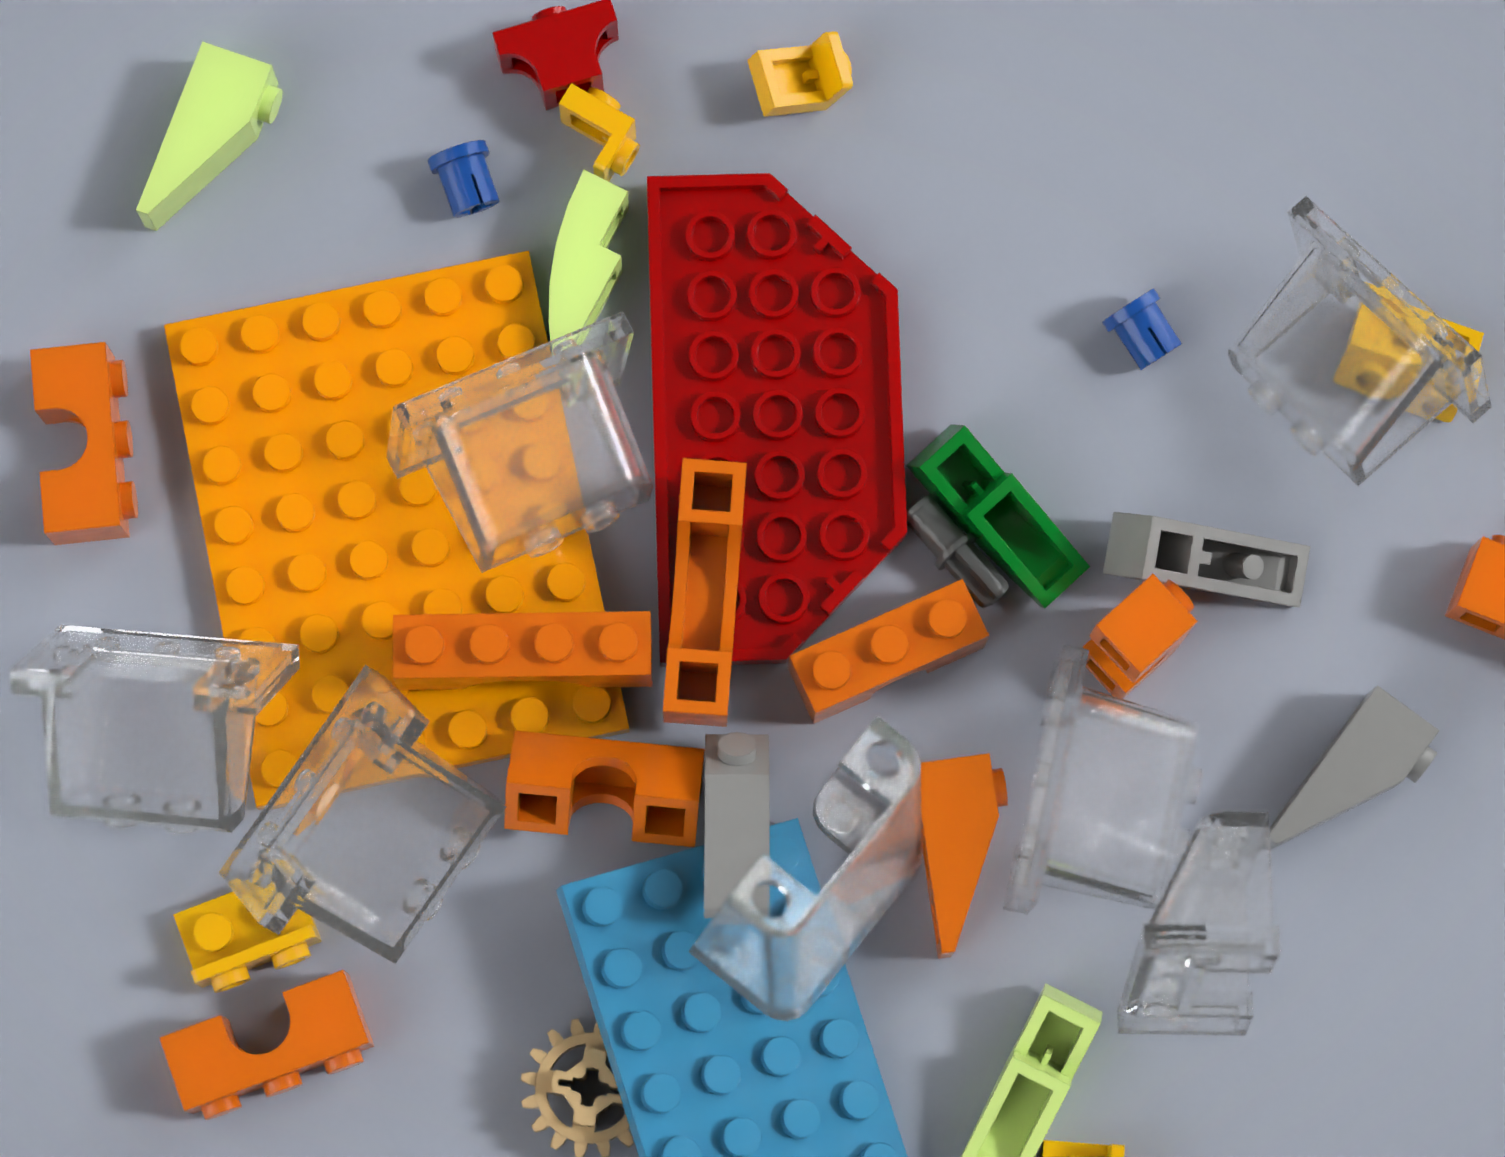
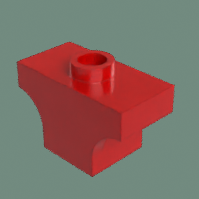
(559, 48)

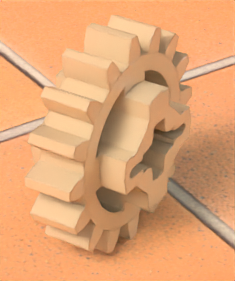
(585, 1117)

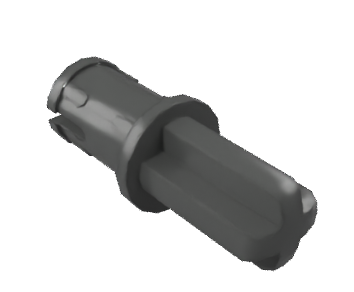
(956, 551)

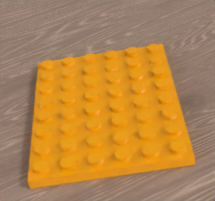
(320, 536)

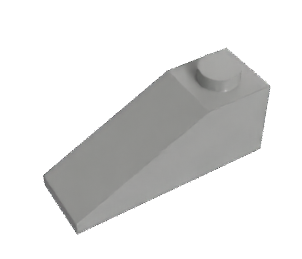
(1206, 558)
(1366, 758)
(735, 816)

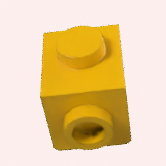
(801, 76)
(599, 119)

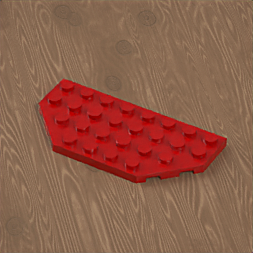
(782, 360)

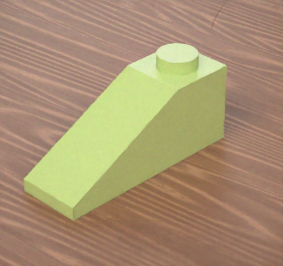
(211, 127)

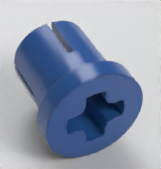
(465, 177)
(1143, 329)

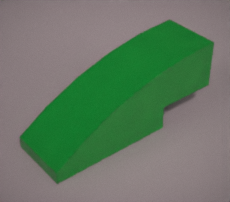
(999, 513)

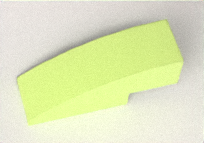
(582, 263)
(1035, 1077)

